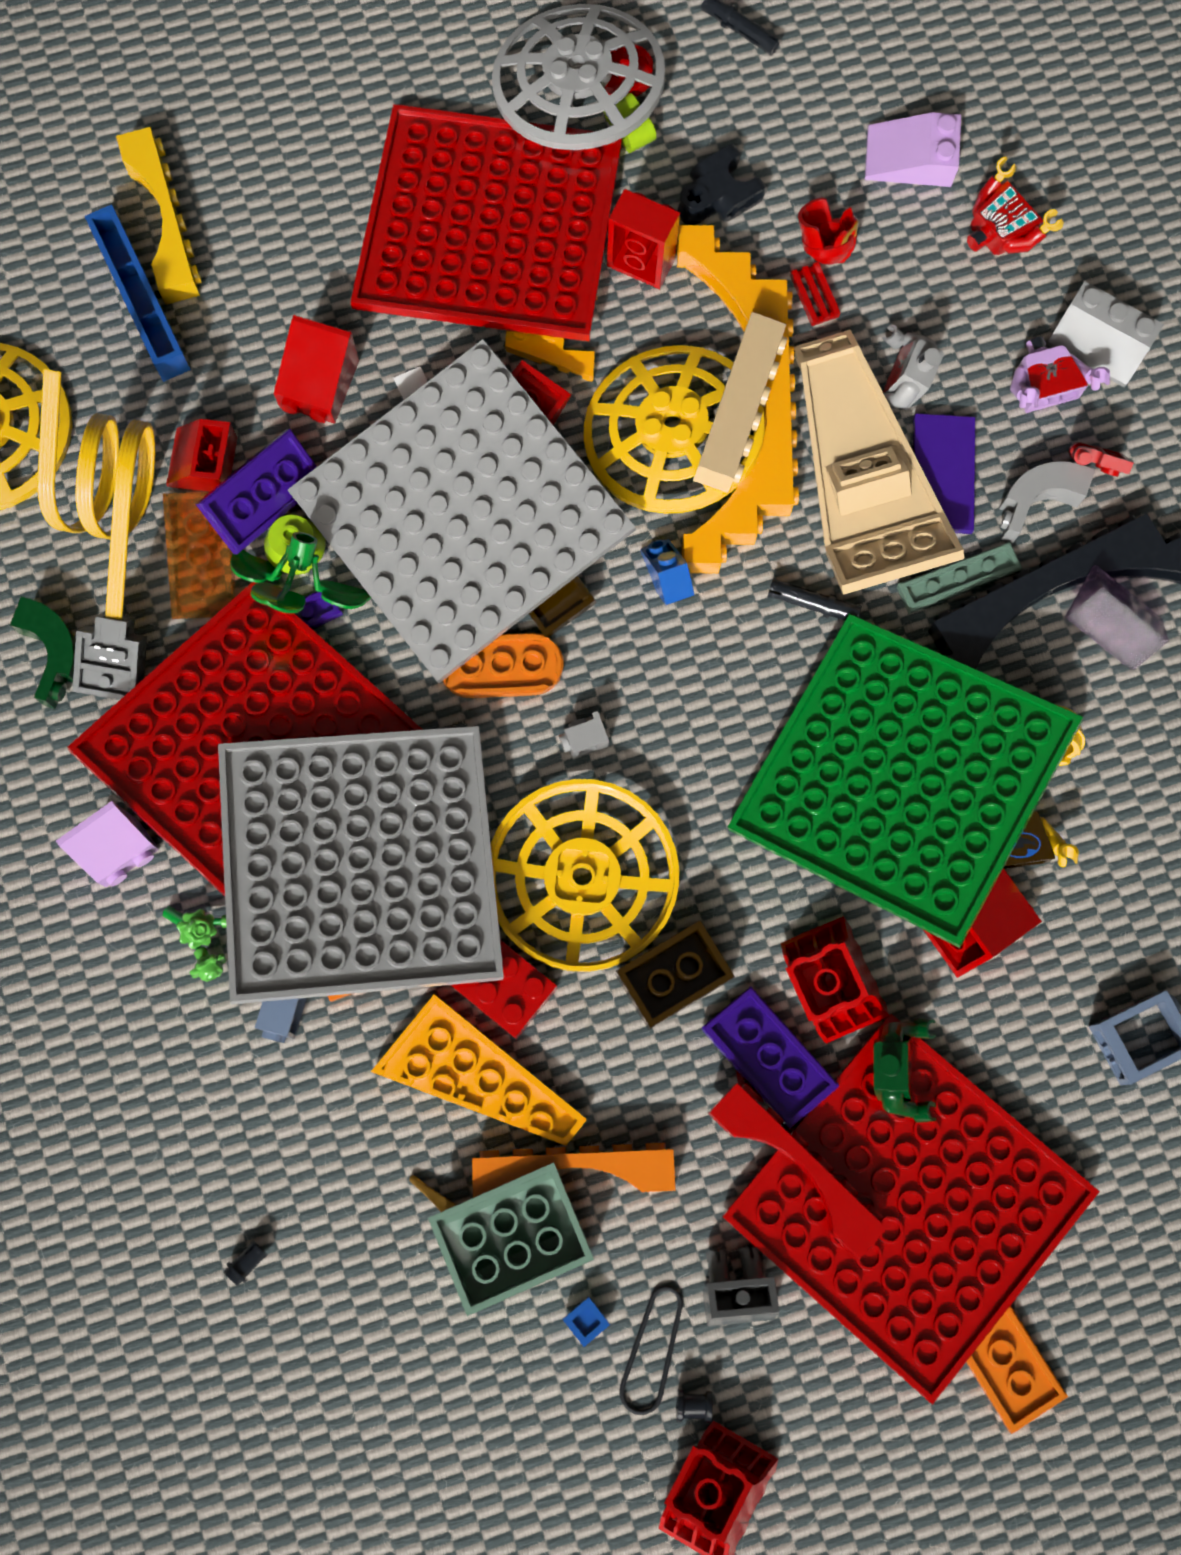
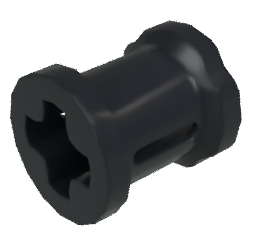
(694, 1406)

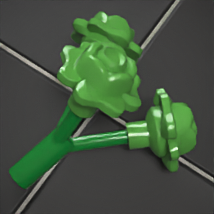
(195, 931)

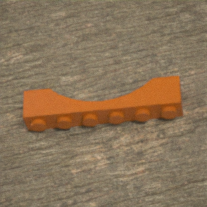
(645, 1169)

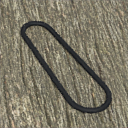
(669, 1353)

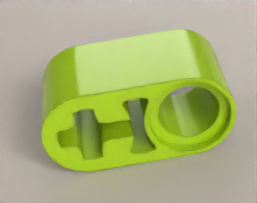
(643, 134)

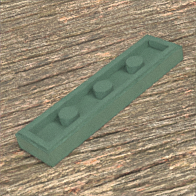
(959, 578)

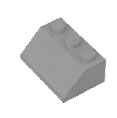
(1106, 333)

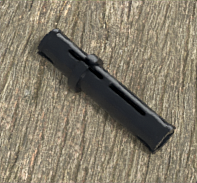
(745, 27)
(813, 601)

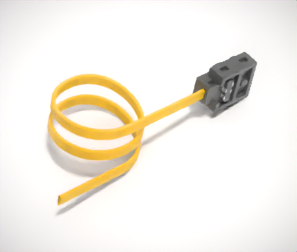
(110, 655)

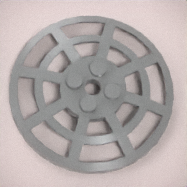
(580, 82)

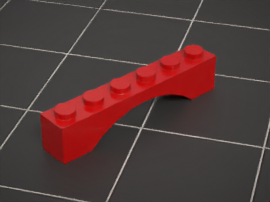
(847, 1218)

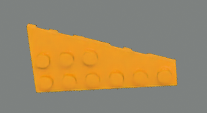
(461, 1065)

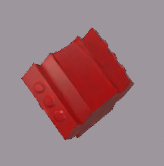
(833, 980)
(717, 1492)

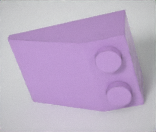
(914, 149)
(109, 844)

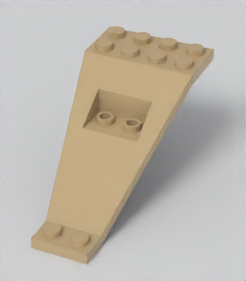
(870, 487)

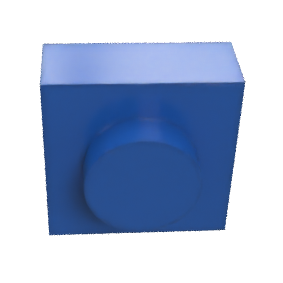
(586, 1321)

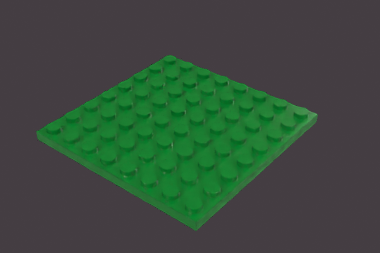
(905, 778)

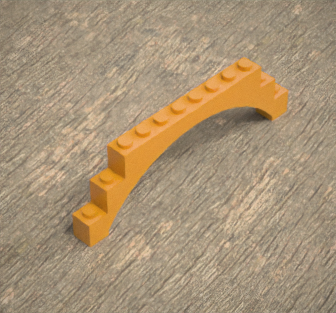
(769, 484)

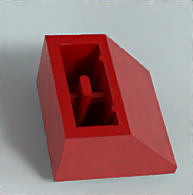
(202, 455)

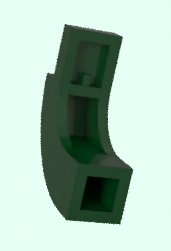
(43, 624)

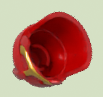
(824, 237)

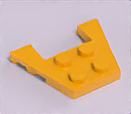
(551, 351)

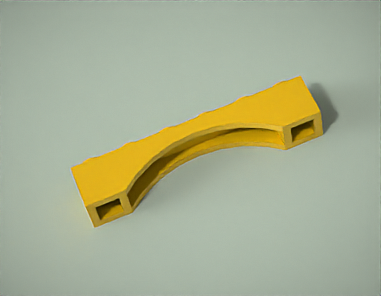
(171, 265)

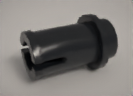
(245, 1263)

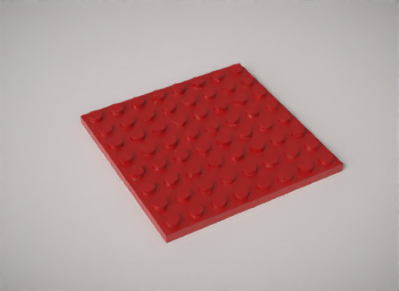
(486, 226)
(231, 682)
(964, 1206)

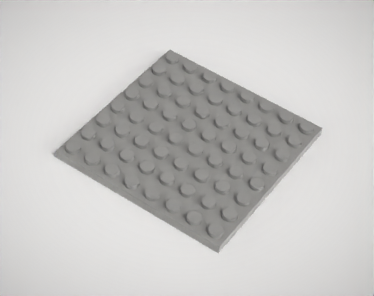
(461, 510)
(357, 864)

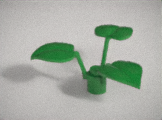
(300, 556)

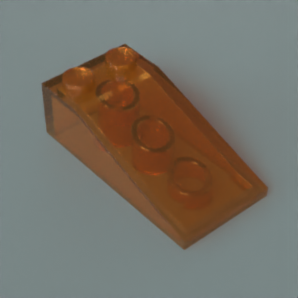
(196, 559)

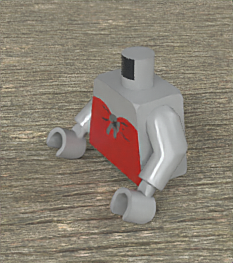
(913, 368)

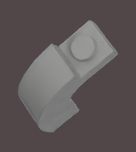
(1050, 481)

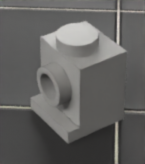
(584, 736)

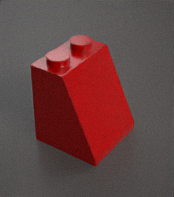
(315, 370)
(998, 925)

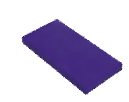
(947, 457)
(257, 492)
(770, 1057)

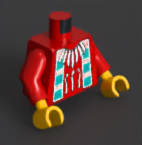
(1006, 219)

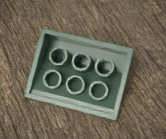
(510, 1239)

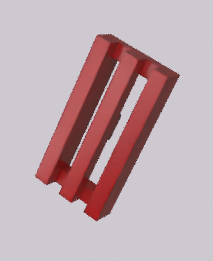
(807, 272)

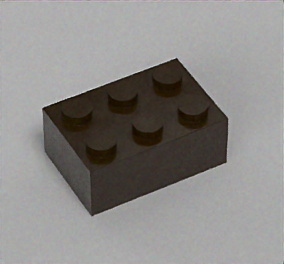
(674, 975)

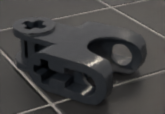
(717, 191)

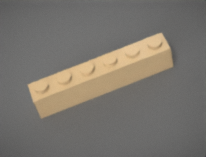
(740, 402)

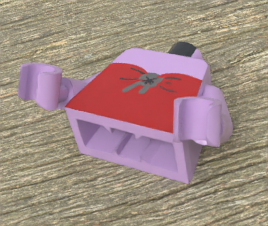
(1052, 376)

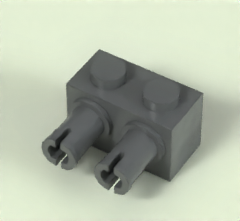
(739, 1300)

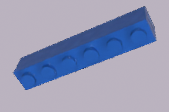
(137, 293)

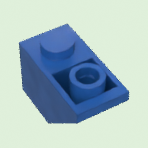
(668, 571)

